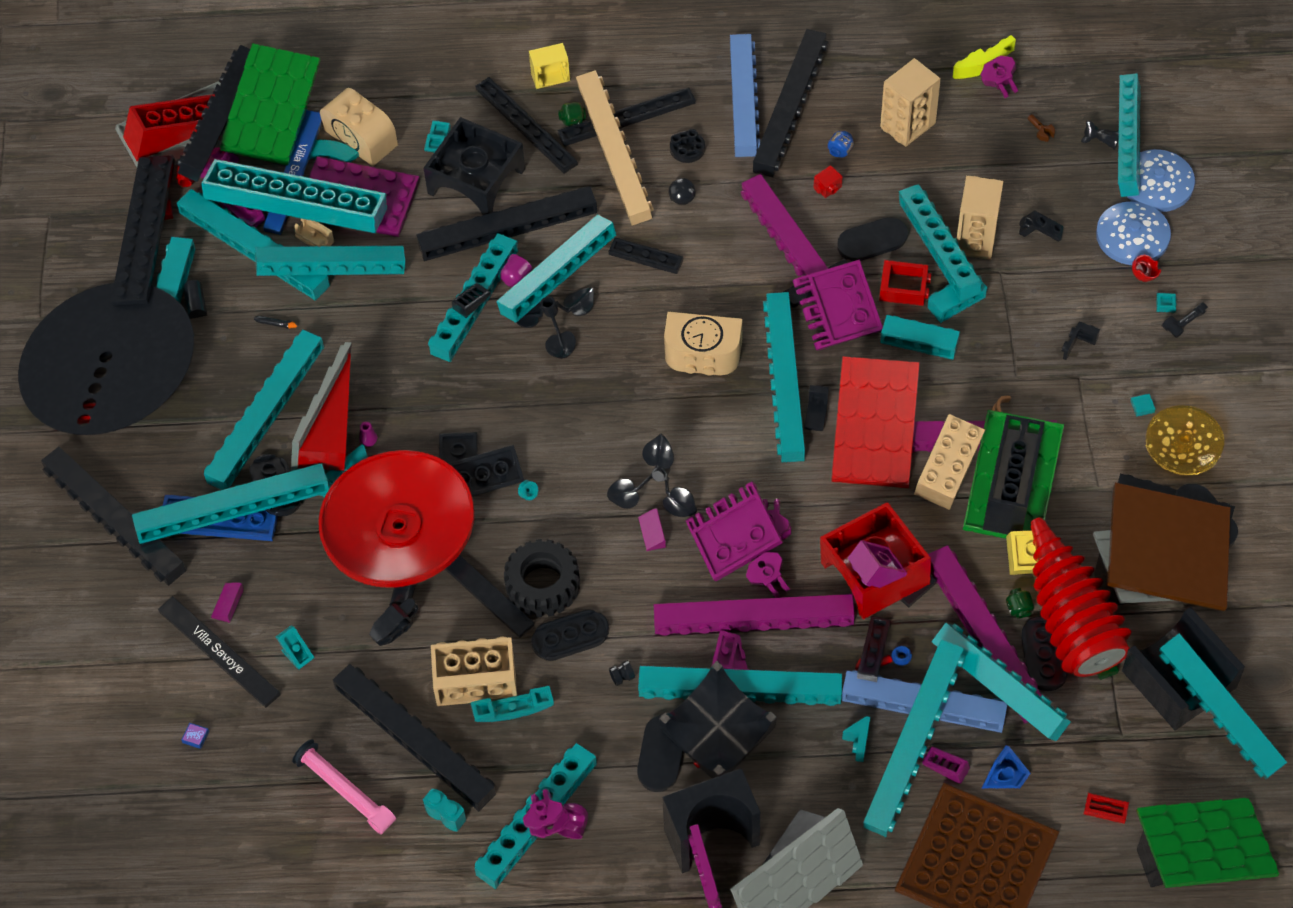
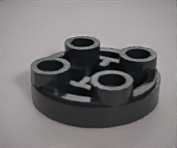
(687, 146)

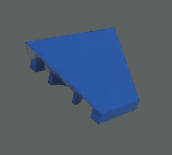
(1007, 771)

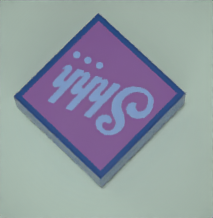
(195, 735)

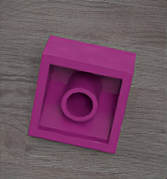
(876, 564)

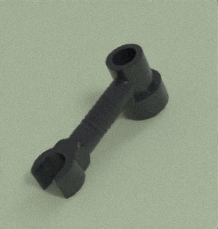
(1176, 327)

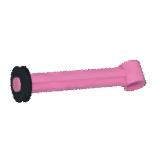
(379, 817)

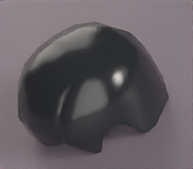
(682, 191)

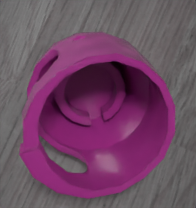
(515, 270)
(578, 821)

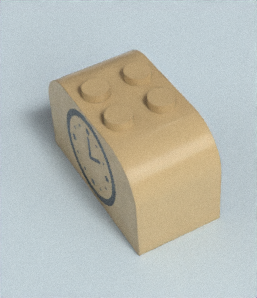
(359, 125)
(702, 343)

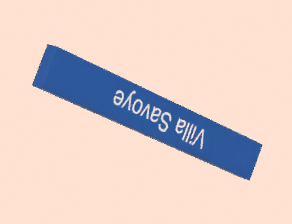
(301, 153)

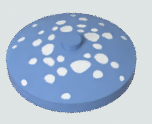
(1164, 180)
(1131, 231)

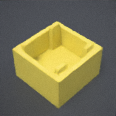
(549, 65)
(1020, 552)

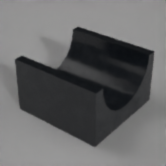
(1159, 683)
(712, 805)

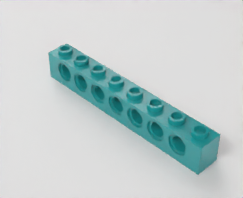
(940, 242)
(488, 272)
(495, 873)

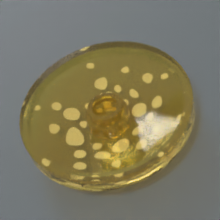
(1184, 440)

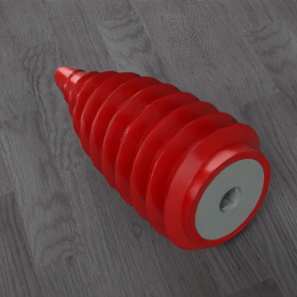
(1074, 608)

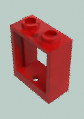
(902, 295)

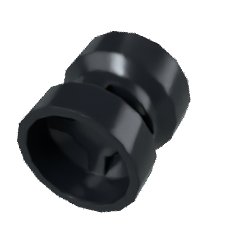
(621, 673)

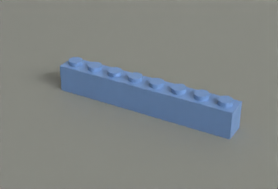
(743, 95)
(900, 697)

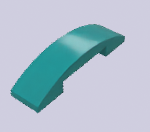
(512, 707)

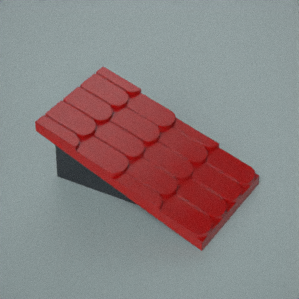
(875, 422)

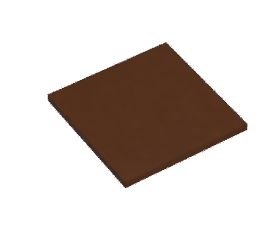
(1169, 546)
(975, 855)

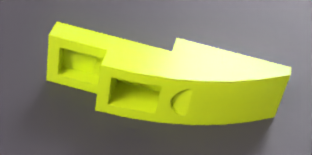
(974, 63)

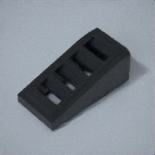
(457, 303)

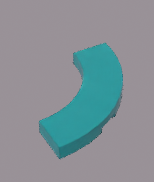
(334, 150)

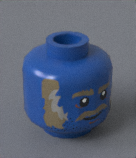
(840, 144)

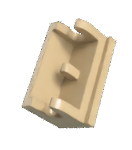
(313, 233)

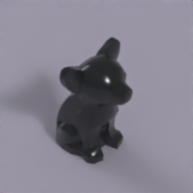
(1105, 135)

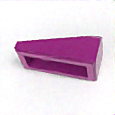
(958, 763)

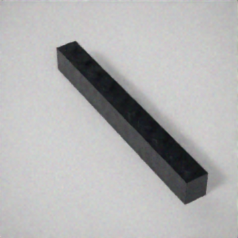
(790, 103)
(214, 118)
(507, 222)
(112, 515)
(415, 737)

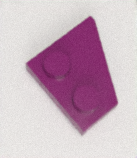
(730, 652)

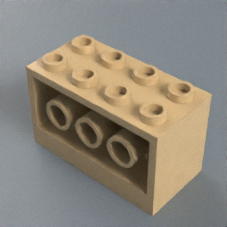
(910, 102)
(979, 216)
(949, 461)
(473, 671)

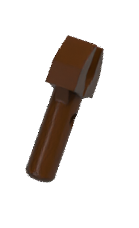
(1047, 129)

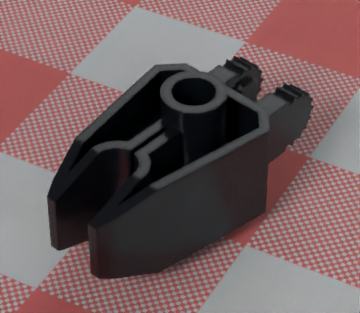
(394, 622)

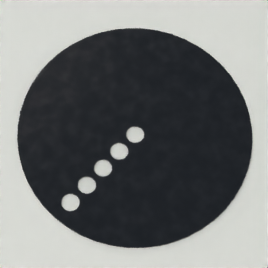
(148, 361)

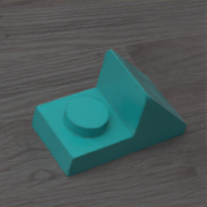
(294, 647)
(858, 734)

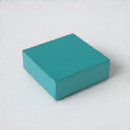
(1166, 302)
(1142, 405)

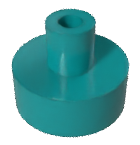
(528, 490)

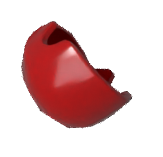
(1145, 268)

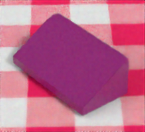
(652, 530)
(227, 602)

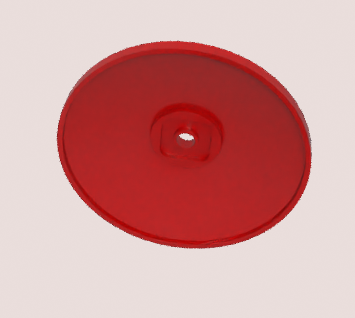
(390, 490)

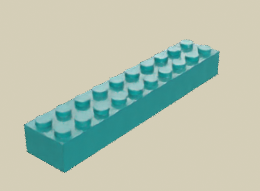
(294, 196)

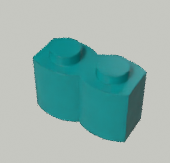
(446, 810)

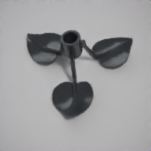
(563, 343)
(658, 454)

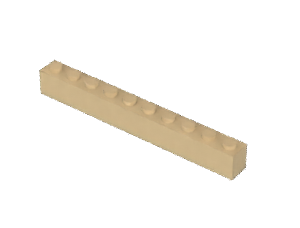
(614, 149)

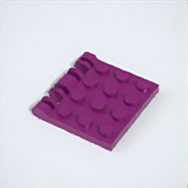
(841, 304)
(736, 532)
(704, 868)

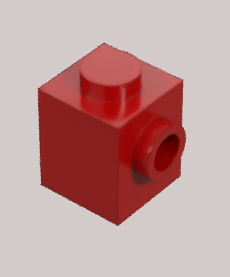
(827, 182)

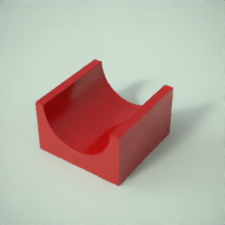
(886, 529)

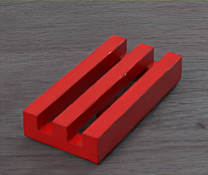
(1105, 815)

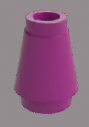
(367, 434)

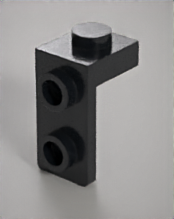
(1039, 222)
(1083, 332)
(816, 407)

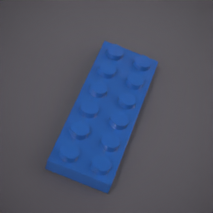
(251, 526)

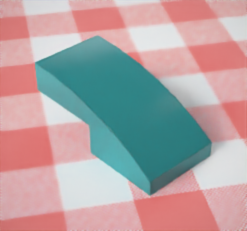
(438, 132)

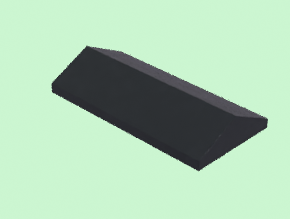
(490, 470)

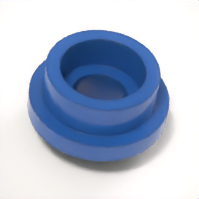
(901, 650)

